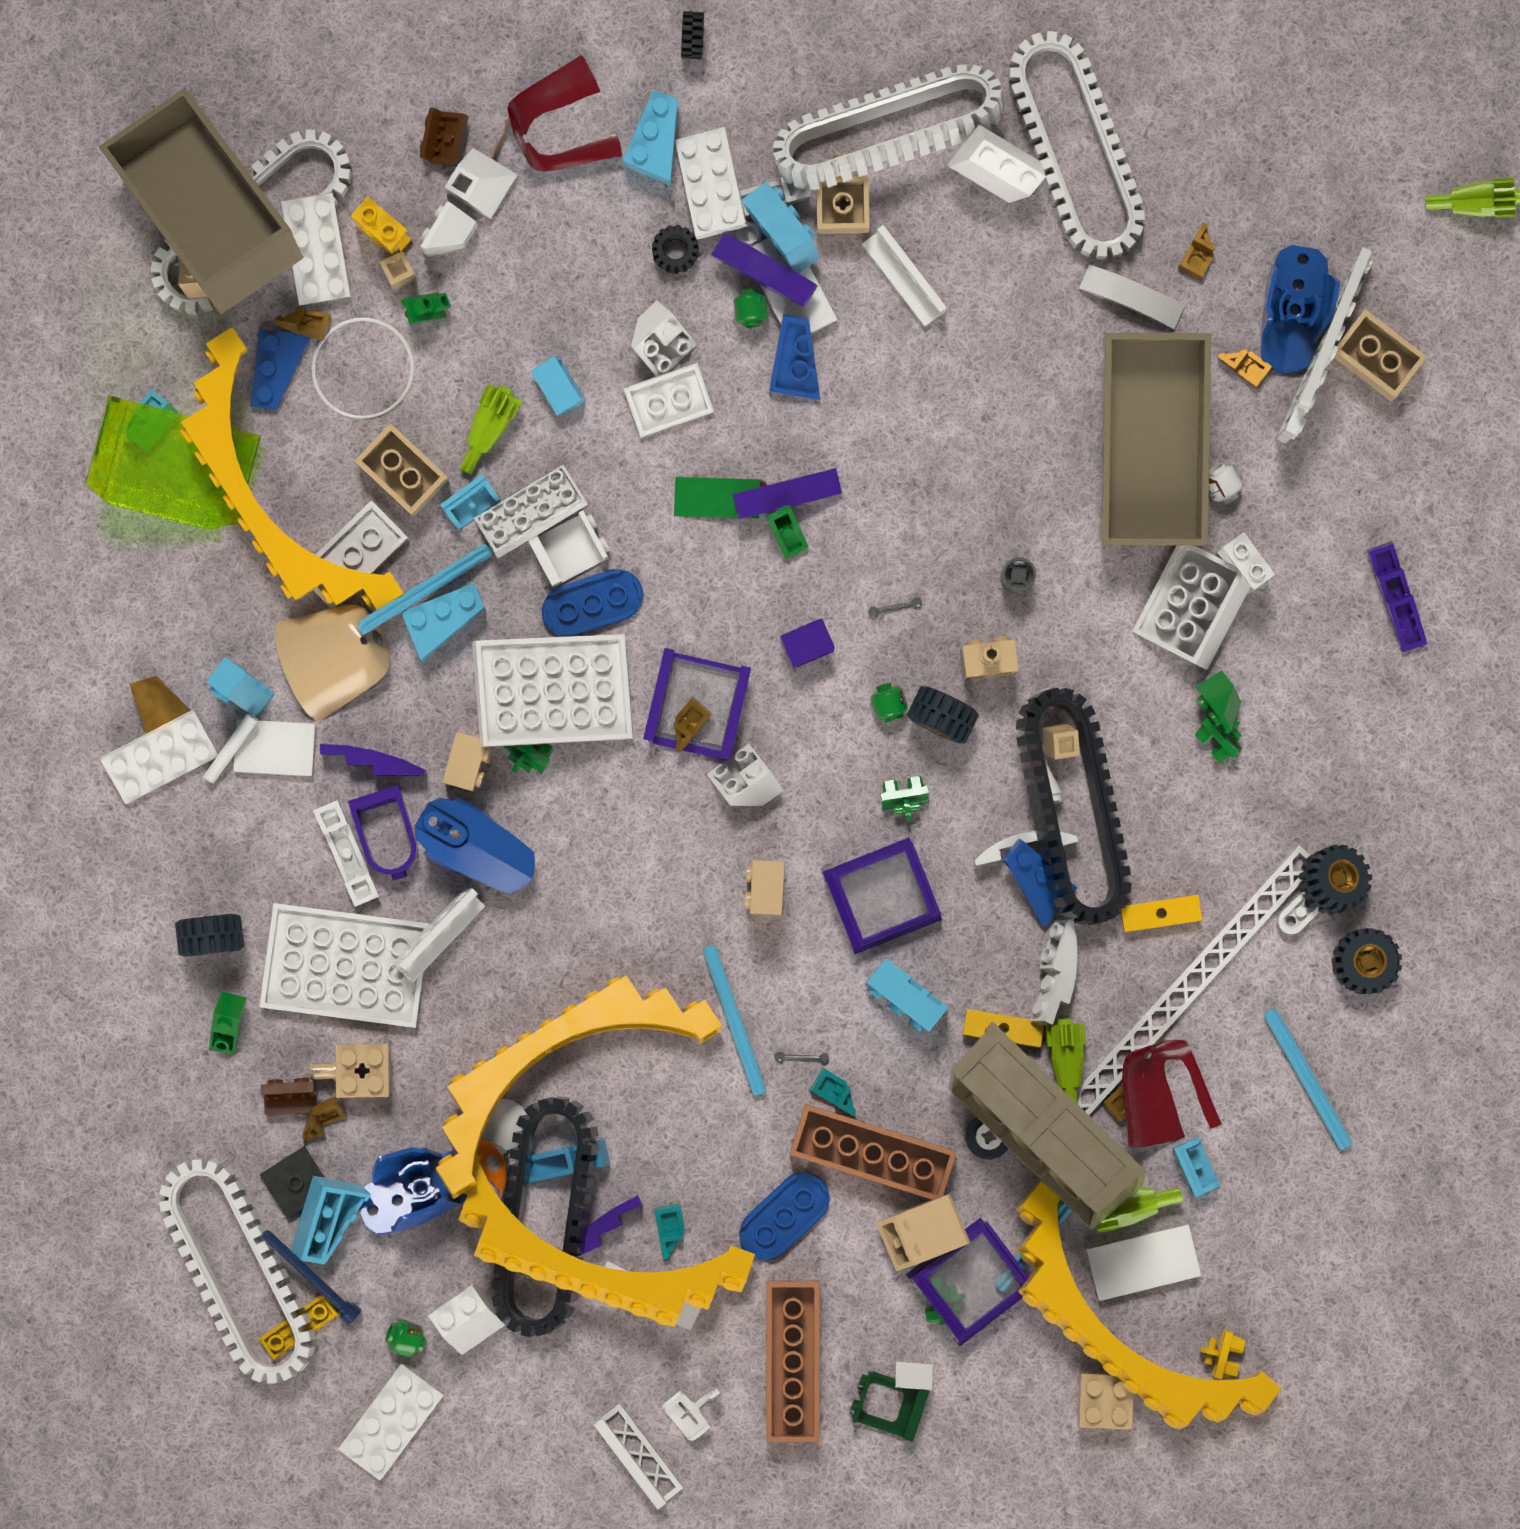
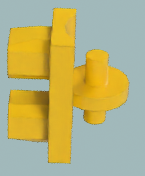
(1228, 1343)

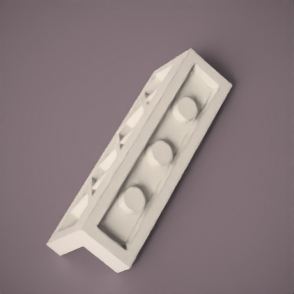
(904, 276)
(439, 934)
(630, 1462)

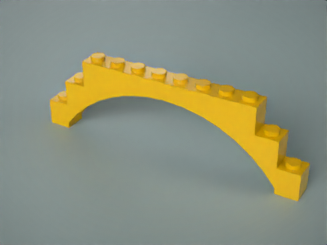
(212, 436)
(610, 1009)
(642, 1293)
(1057, 1296)

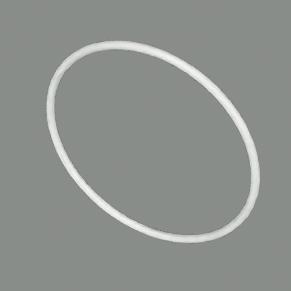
(367, 416)

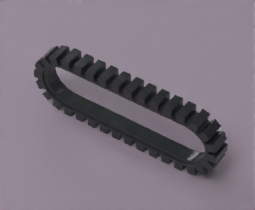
(1116, 887)
(529, 1122)

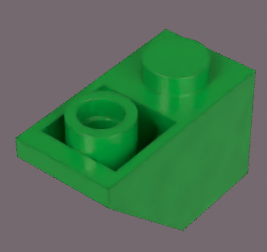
(1221, 700)
(227, 1022)

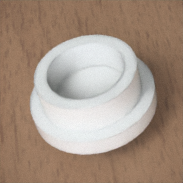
(750, 235)

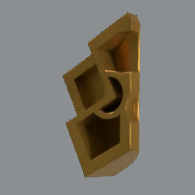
(156, 703)

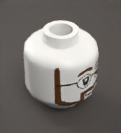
(1224, 483)

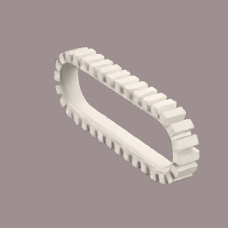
(888, 103)
(1102, 128)
(324, 144)
(212, 1169)

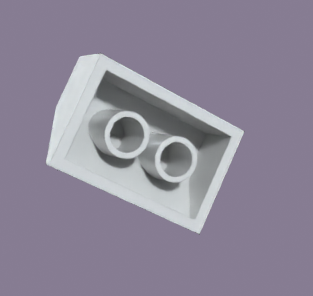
(998, 165)

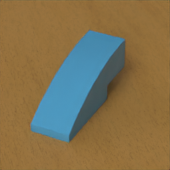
(562, 1161)

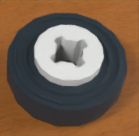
(977, 1140)

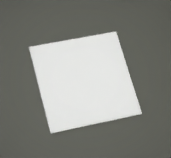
(914, 1375)

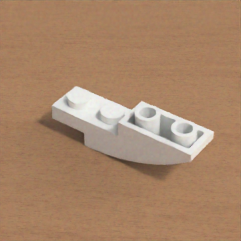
(1060, 963)

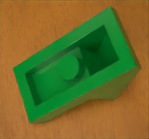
(787, 531)

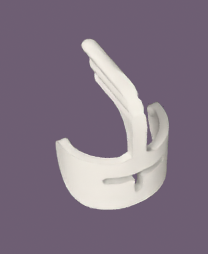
(686, 1425)

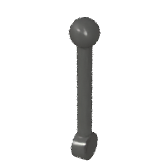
(916, 602)
(823, 1058)

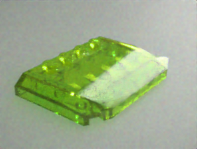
(152, 469)

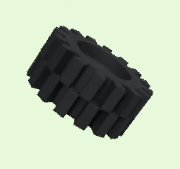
(692, 35)
(675, 233)

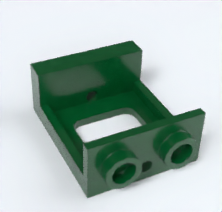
(909, 1413)

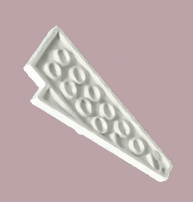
(1325, 350)

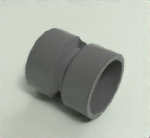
(1018, 575)

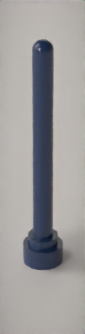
(347, 1310)

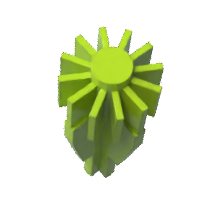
(1480, 199)
(489, 423)
(1067, 1054)
(1139, 1207)

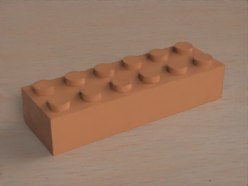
(872, 1152)
(792, 1360)

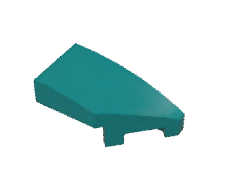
(833, 1090)
(670, 1227)

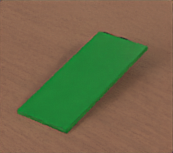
(710, 496)

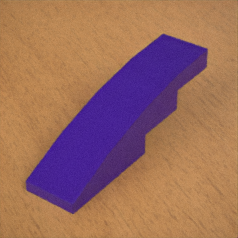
(764, 270)
(787, 492)
(1397, 596)
(381, 763)
(606, 1223)

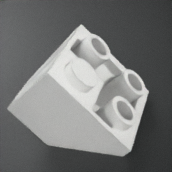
(480, 183)
(449, 231)
(661, 339)
(745, 779)

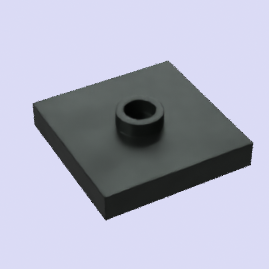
(291, 1180)

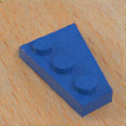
(794, 360)
(274, 366)
(1029, 874)

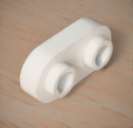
(1300, 913)

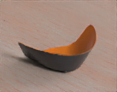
(500, 1176)

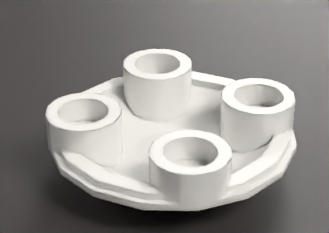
(503, 1124)

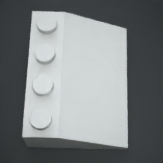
(1193, 605)

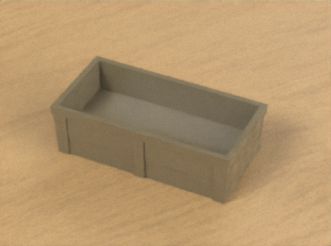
(203, 200)
(1156, 439)
(1045, 1127)

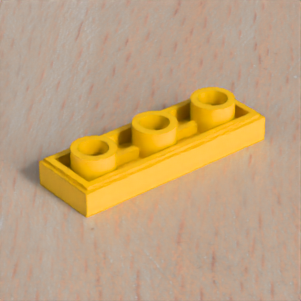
(1177, 911)
(1020, 1030)
(282, 1338)

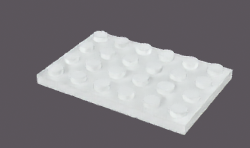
(552, 690)
(340, 966)

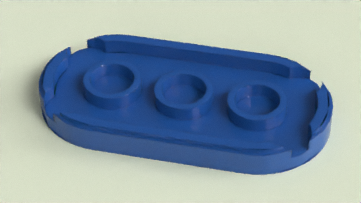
(592, 603)
(784, 1216)

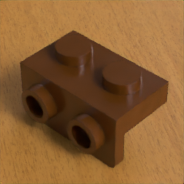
(443, 137)
(289, 1098)

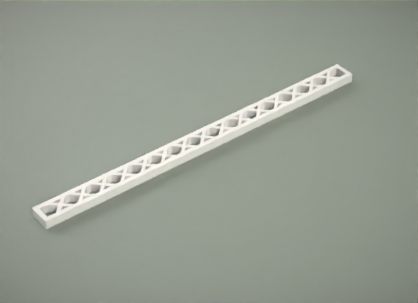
(1204, 981)

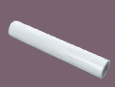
(230, 748)

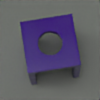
(807, 643)

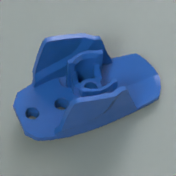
(1293, 317)
(481, 850)
(414, 1179)

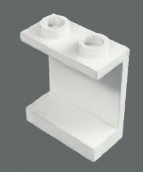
(569, 549)
(1247, 560)

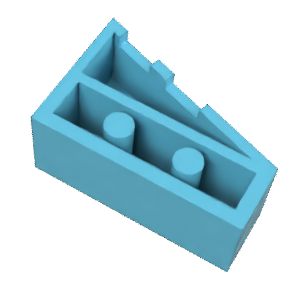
(654, 139)
(782, 226)
(442, 618)
(235, 684)
(906, 996)
(325, 1217)

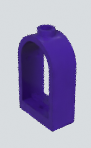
(374, 801)

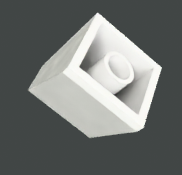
(466, 1319)

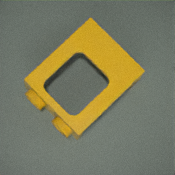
(380, 227)

